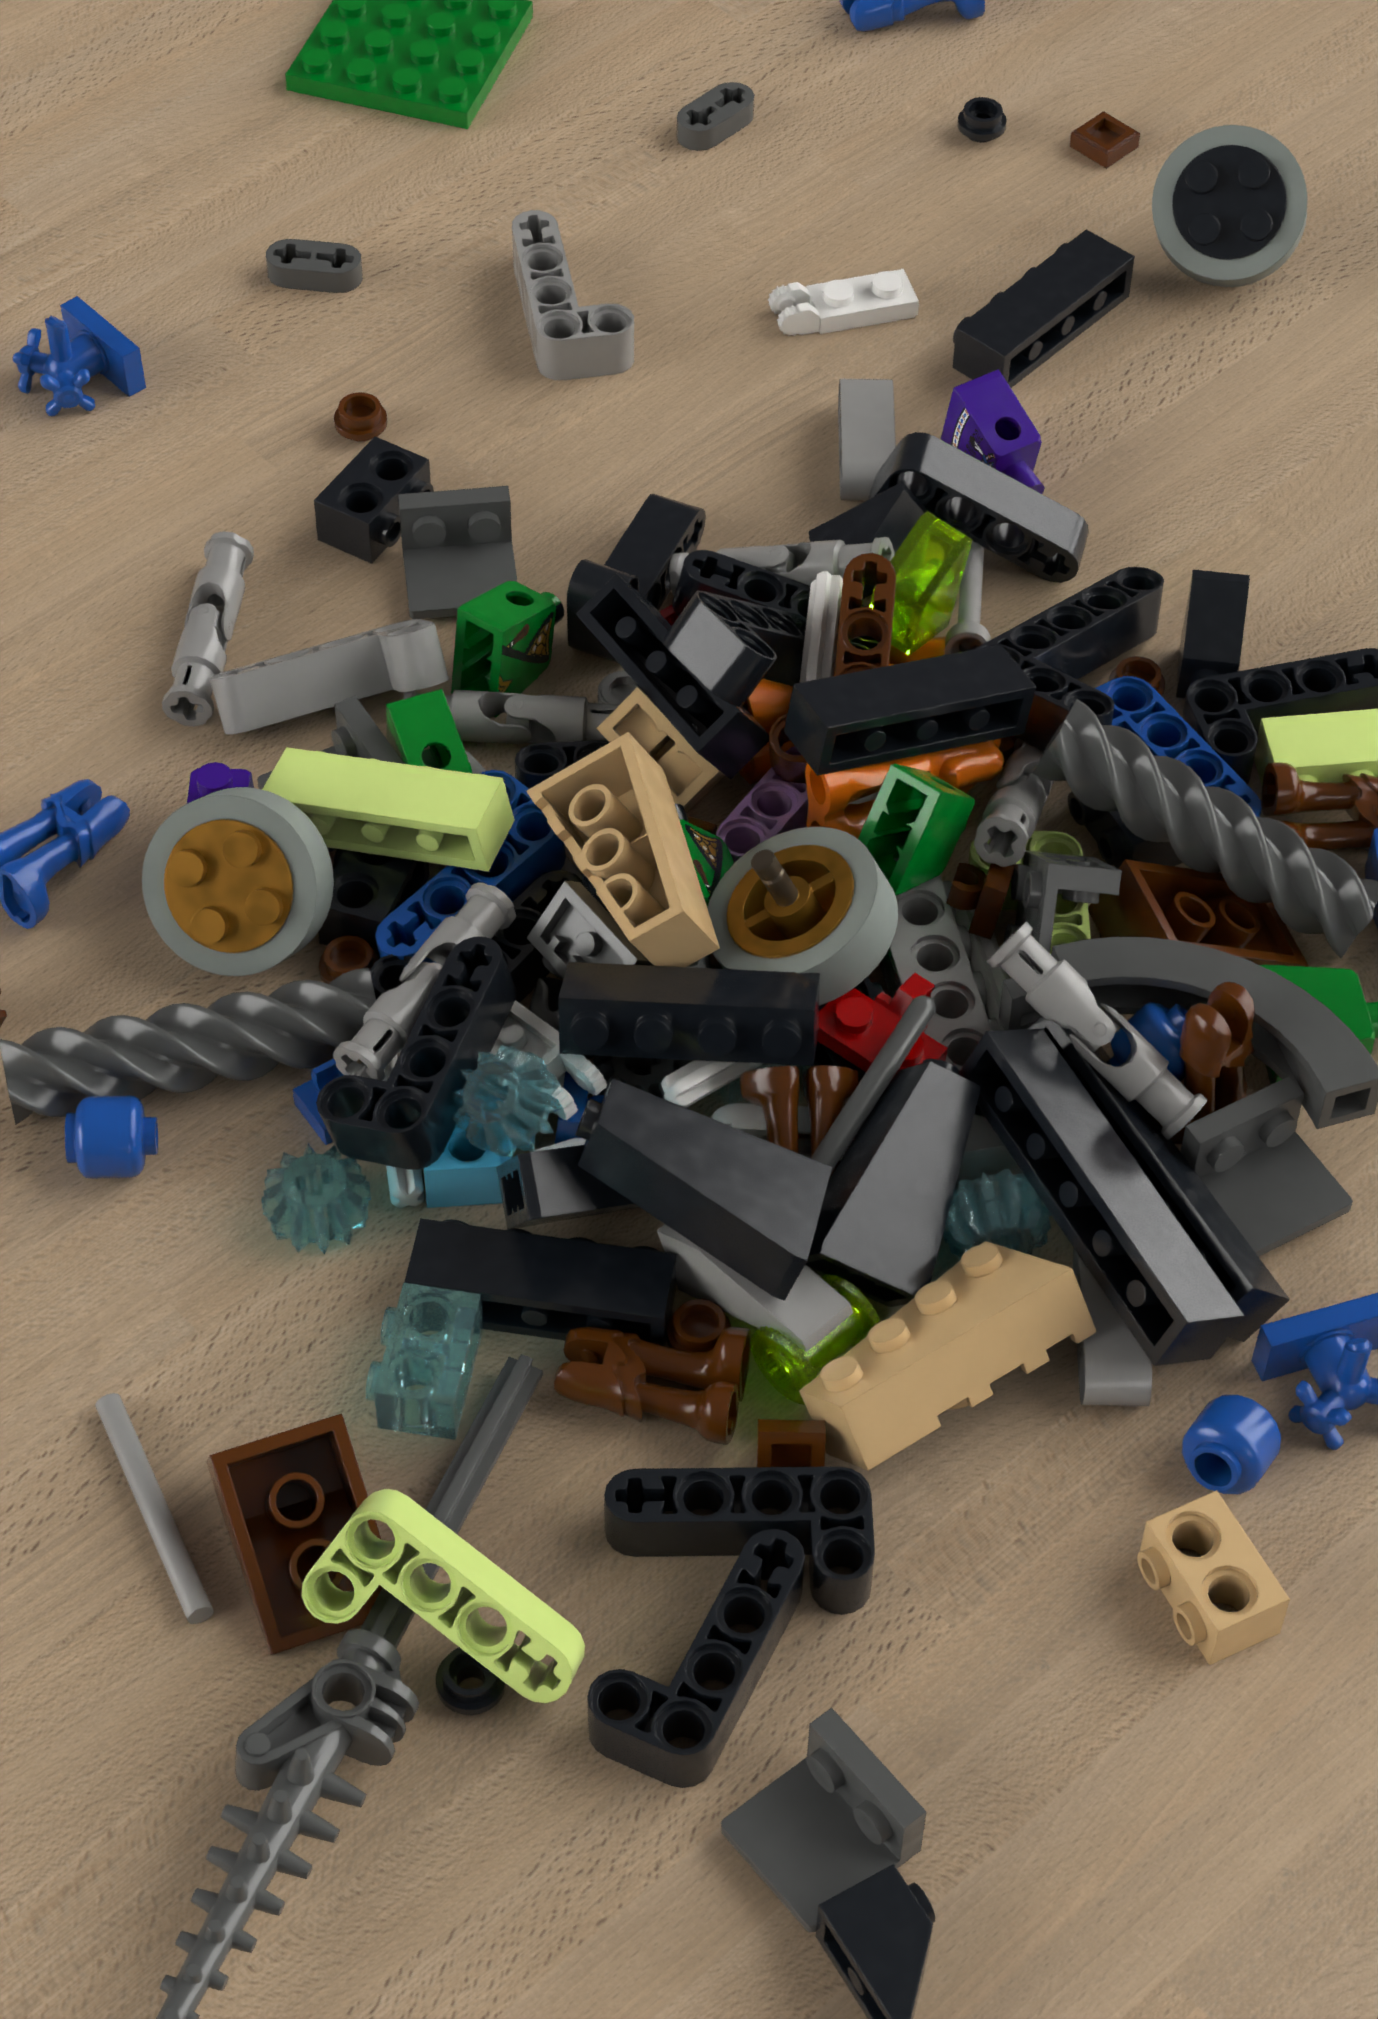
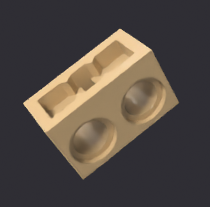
(686, 771)
(1224, 1573)

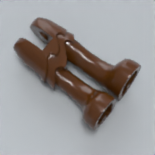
(1358, 795)
(1215, 1048)
(778, 1092)
(611, 1373)

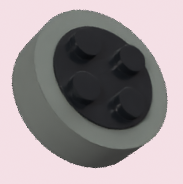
(1230, 205)

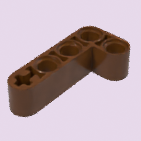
(853, 622)

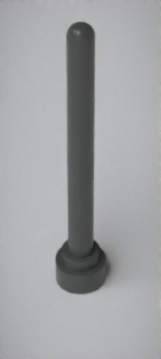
(875, 1081)

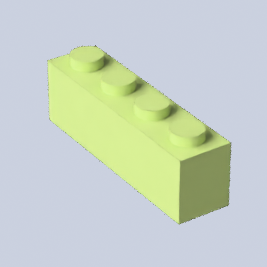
(1321, 744)
(397, 807)

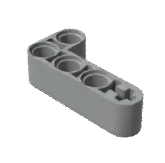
(565, 337)
(309, 680)

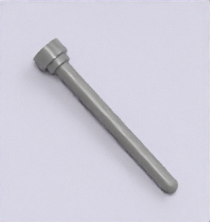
(969, 632)

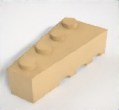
(630, 845)
(945, 1350)

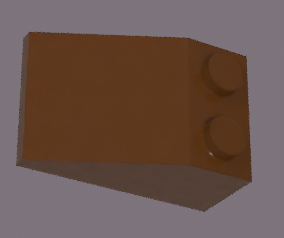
(1195, 910)
(282, 1511)

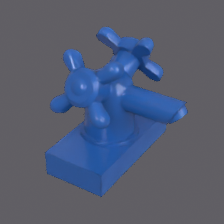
(79, 350)
(1336, 1350)

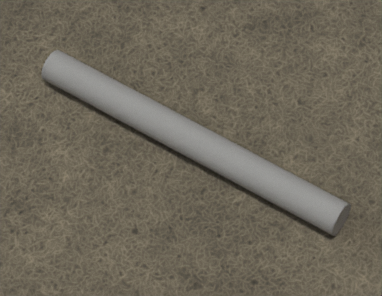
(154, 1509)

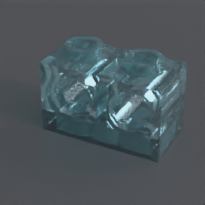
(436, 1360)

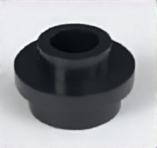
(982, 119)
(453, 1671)

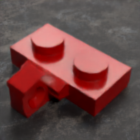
(860, 1026)

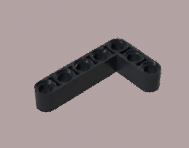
(1078, 638)

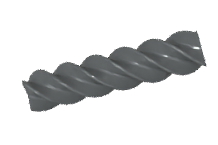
(1209, 828)
(186, 1045)

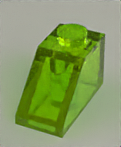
(927, 581)

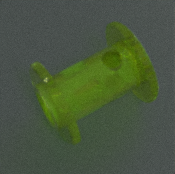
(793, 1368)

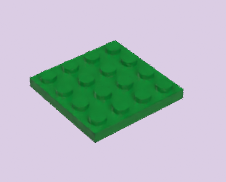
(411, 55)

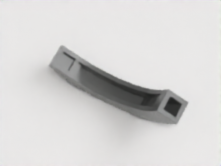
(1289, 1026)

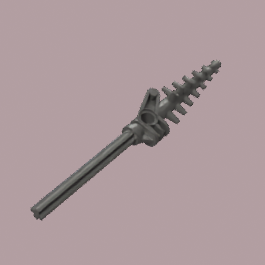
(305, 1739)

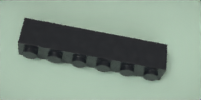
(1182, 1191)
(1101, 1198)

